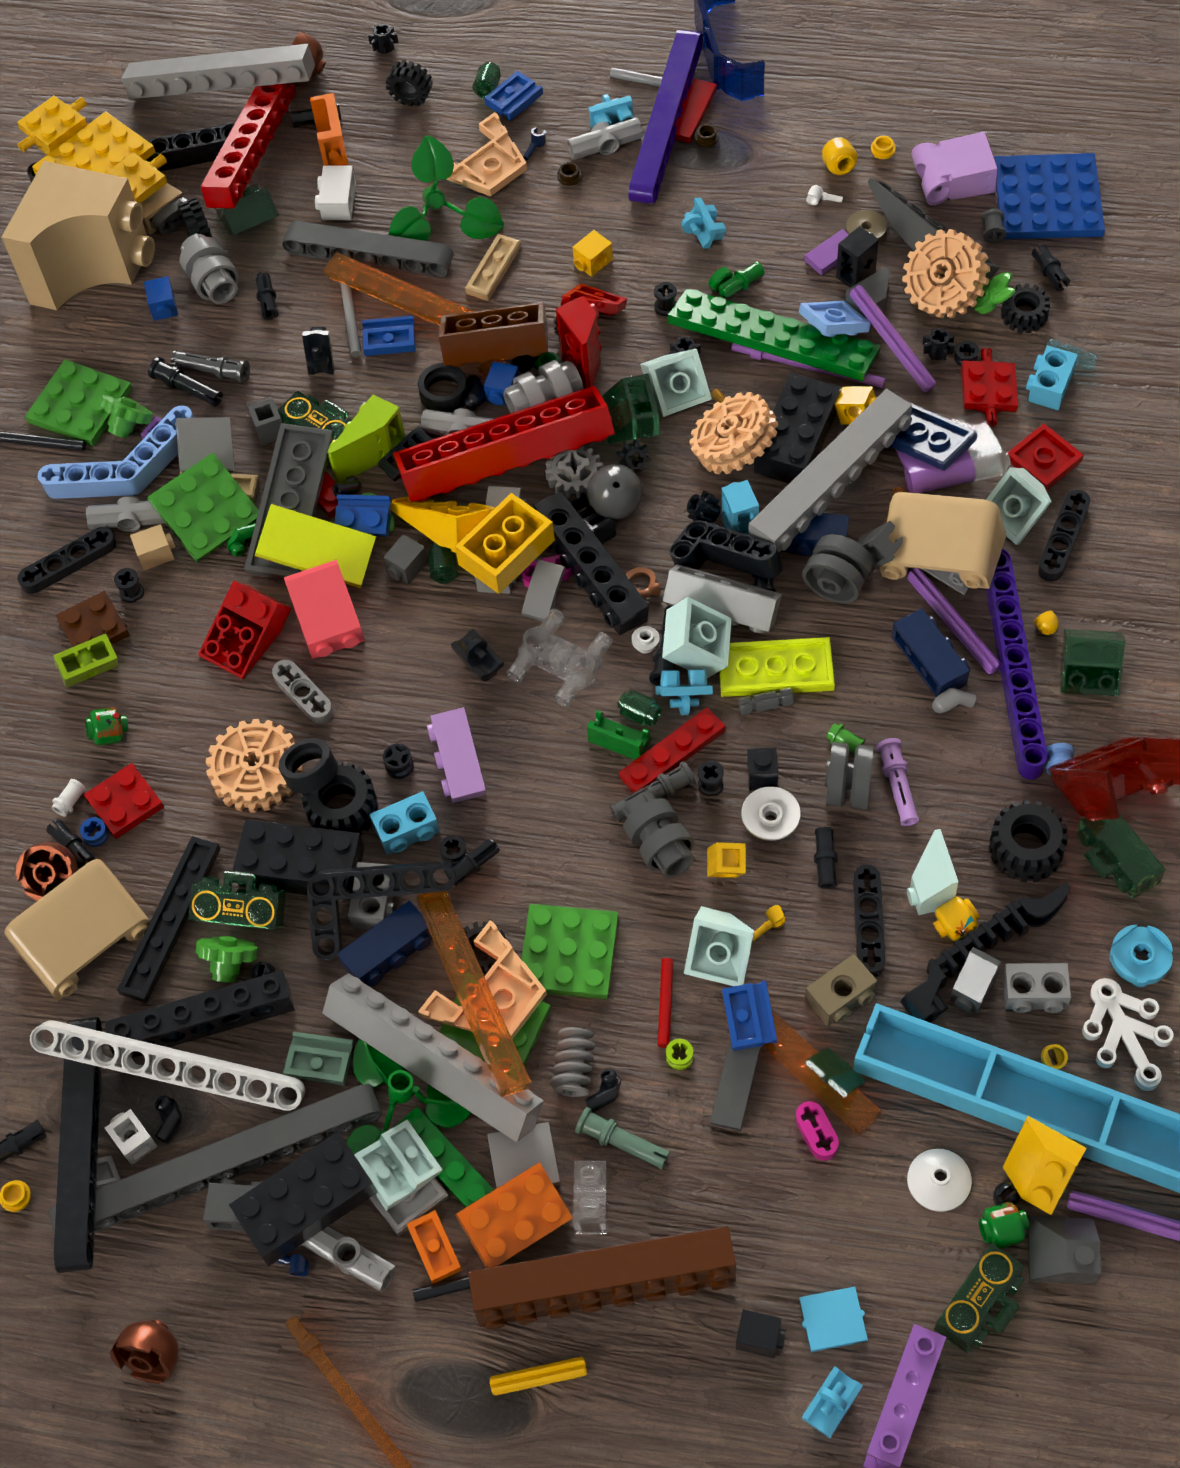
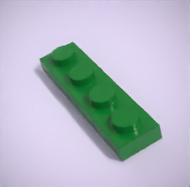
(456, 1172)

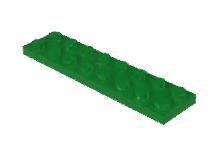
(773, 334)

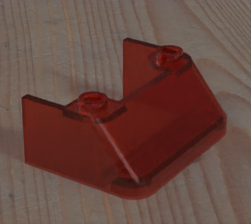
(1115, 771)

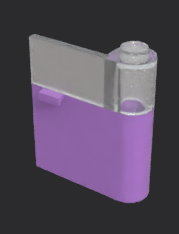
(978, 462)

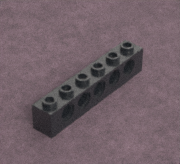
(601, 576)
(206, 1012)

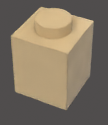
(153, 546)

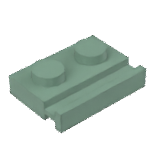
(319, 1058)

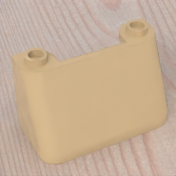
(946, 536)
(75, 926)

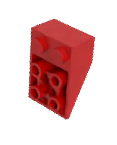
(243, 629)

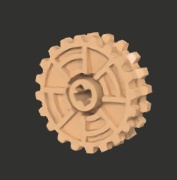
(946, 273)
(733, 433)
(234, 771)

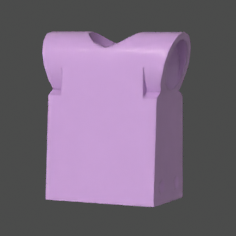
(955, 168)

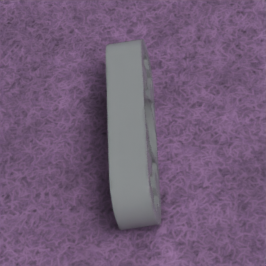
(301, 680)

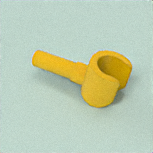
(775, 919)

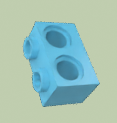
(1052, 377)
(738, 506)
(401, 817)

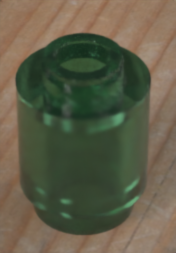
(486, 79)
(442, 564)
(639, 708)

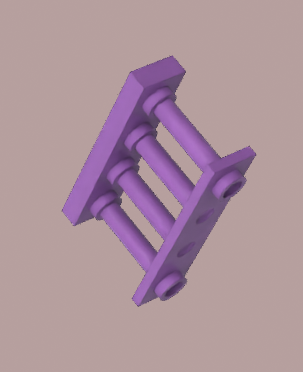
(905, 1399)

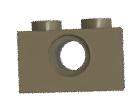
(847, 975)

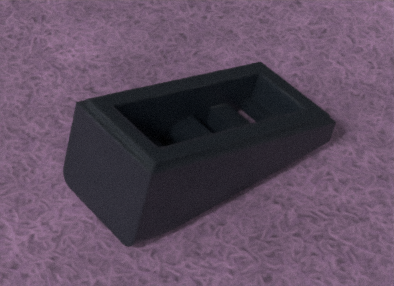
(414, 438)
(601, 526)

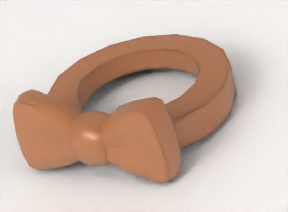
(653, 589)

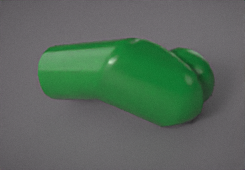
(240, 535)

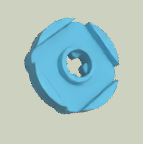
(1138, 971)

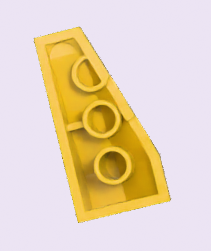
(441, 521)

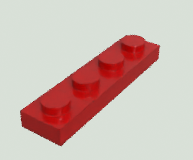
(673, 750)

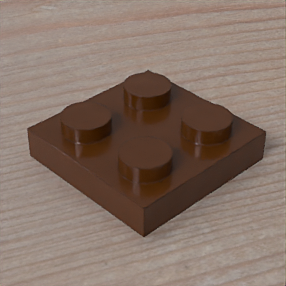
(92, 619)

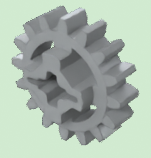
(561, 474)

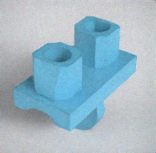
(611, 110)
(701, 223)
(671, 687)
(832, 1402)

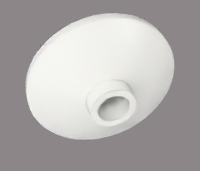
(772, 802)
(937, 1194)

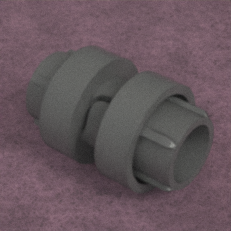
(663, 841)

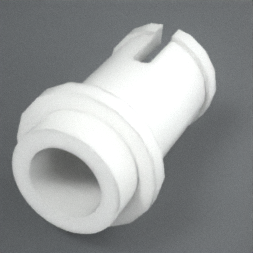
(68, 797)

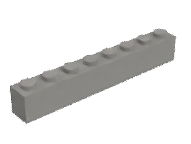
(218, 71)
(832, 470)
(429, 1056)

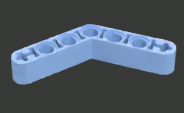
(117, 477)

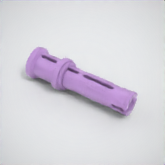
(892, 769)

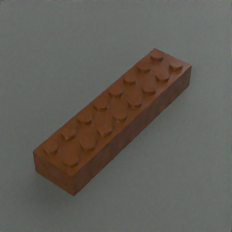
(603, 1278)

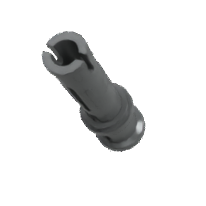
(221, 366)
(664, 786)

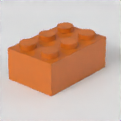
(513, 1216)

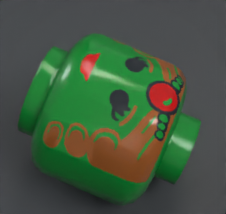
(106, 726)
(1003, 1225)

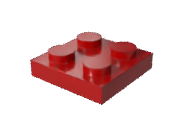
(1045, 456)
(124, 801)

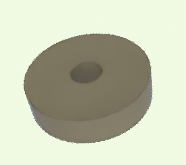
(868, 219)

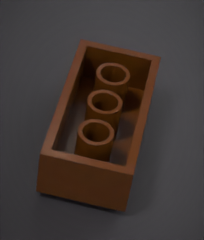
(493, 334)

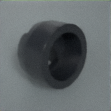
(268, 968)
(1001, 1188)

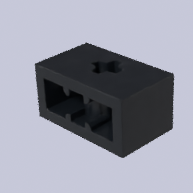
(857, 257)

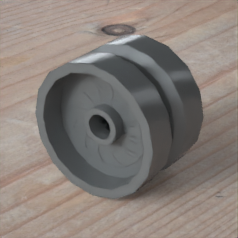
(837, 568)
(849, 775)

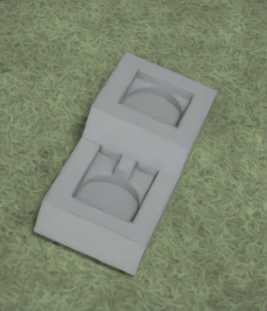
(542, 590)

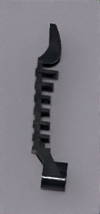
(926, 1002)

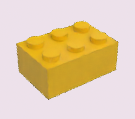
(505, 543)

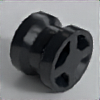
(398, 754)

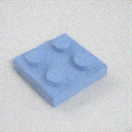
(834, 318)

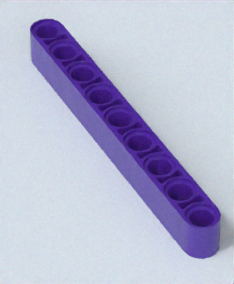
(662, 123)
(1016, 673)

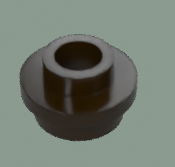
(706, 135)
(569, 174)

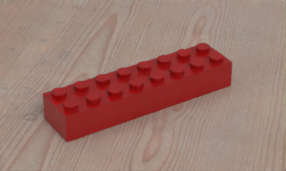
(504, 444)

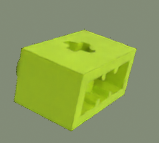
(86, 660)

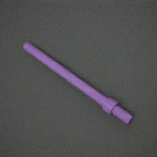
(758, 355)

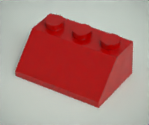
(579, 338)

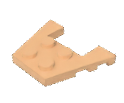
(492, 164)
(509, 979)

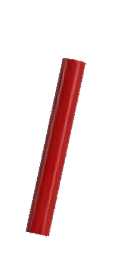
(665, 1002)

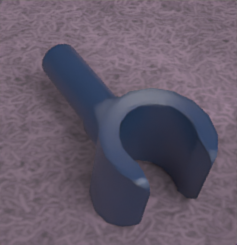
(537, 140)
(298, 1264)

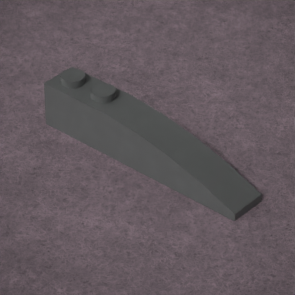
(909, 218)

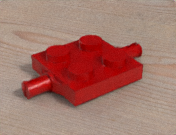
(989, 386)

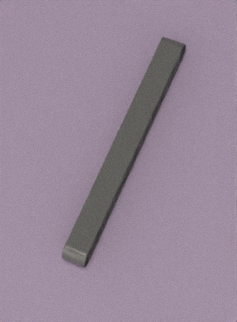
(233, 1156)

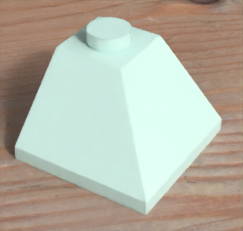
(677, 381)
(1021, 502)
(933, 878)
(719, 947)

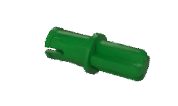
(741, 280)

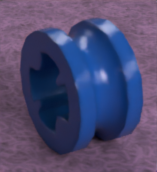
(99, 837)

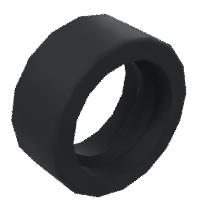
(436, 373)
(299, 754)

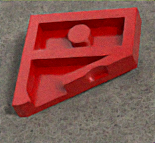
(604, 301)

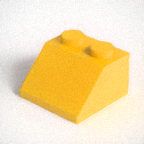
(1042, 1164)

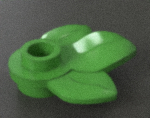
(995, 292)

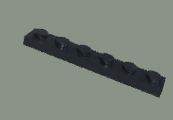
(167, 921)

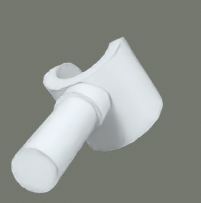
(817, 193)

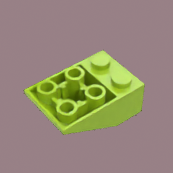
(366, 438)

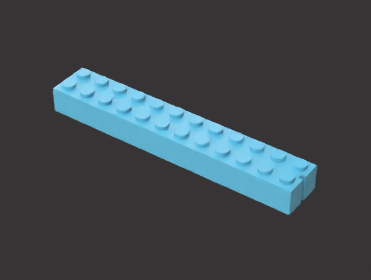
(1009, 1088)

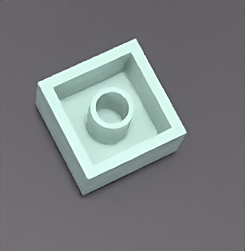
(697, 637)

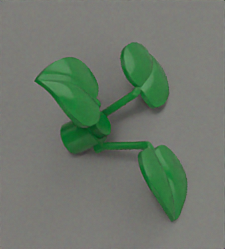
(434, 162)
(375, 1068)

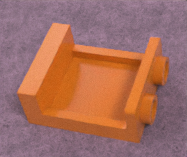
(329, 130)

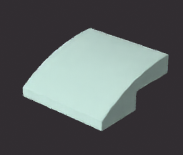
(398, 1164)

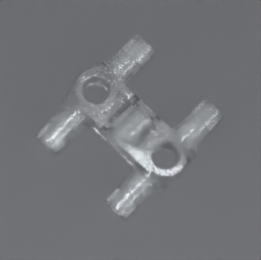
(559, 657)

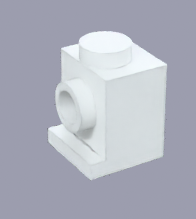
(137, 1145)

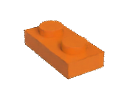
(434, 1247)

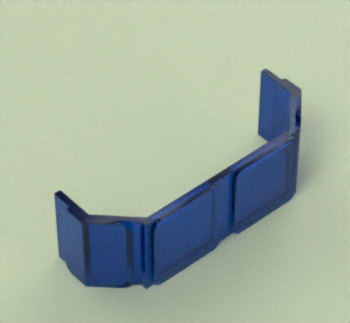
(732, 77)

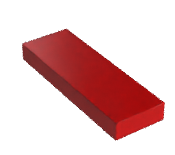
(694, 109)

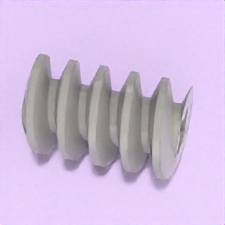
(570, 1062)

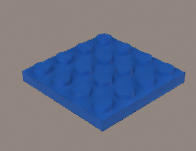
(1049, 196)

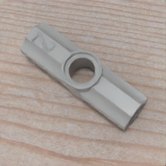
(605, 138)
(446, 423)
(125, 515)
(364, 1265)

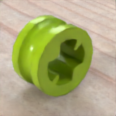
(679, 1044)

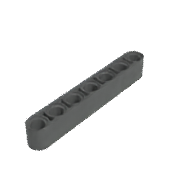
(368, 248)

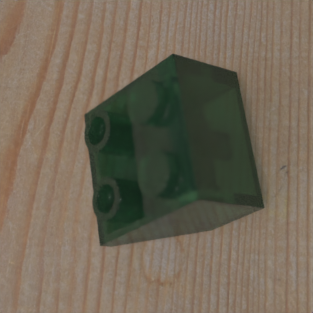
(252, 209)
(632, 409)
(1092, 662)

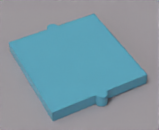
(833, 1319)

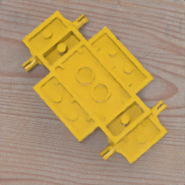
(99, 147)

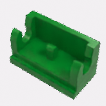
(618, 737)

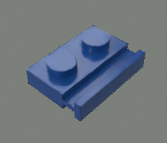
(513, 95)
(388, 335)
(364, 513)
(749, 1015)

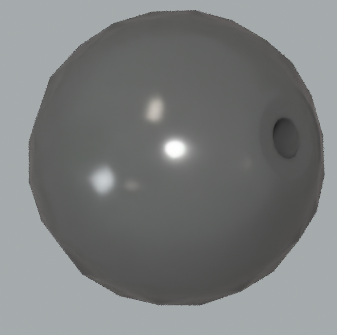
(614, 491)

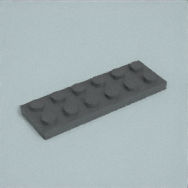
(291, 483)

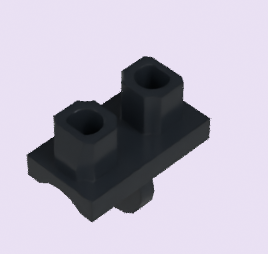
(318, 351)
(478, 655)

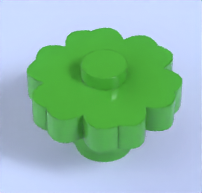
(124, 414)
(226, 955)

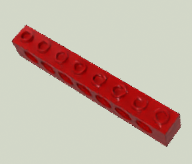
(246, 145)

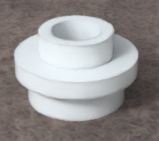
(645, 646)

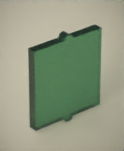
(835, 1072)

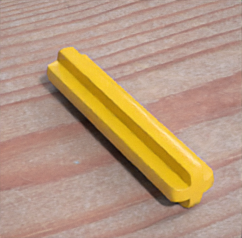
(538, 1376)

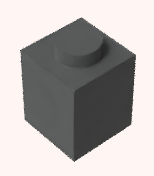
(405, 559)

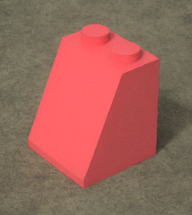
(324, 609)

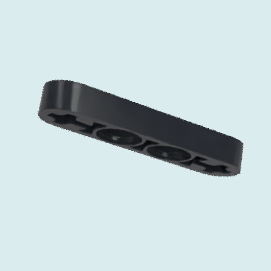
(1064, 535)
(64, 556)
(869, 920)

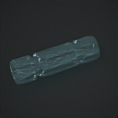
(1088, 359)

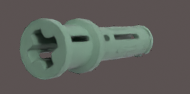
(608, 1133)

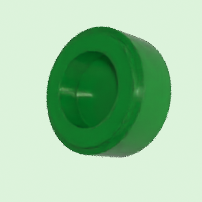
(719, 277)

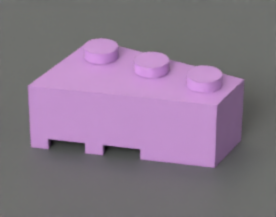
(456, 755)

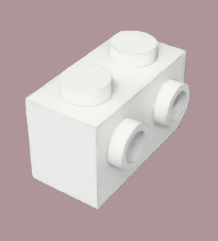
(336, 193)

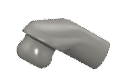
(952, 698)

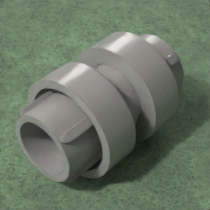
(209, 268)
(553, 382)

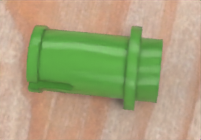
(839, 734)

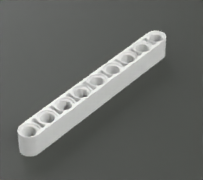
(154, 1070)

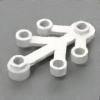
(1124, 1028)

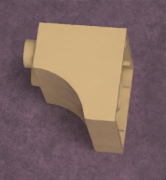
(76, 234)

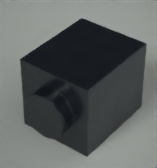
(762, 768)
(760, 1334)

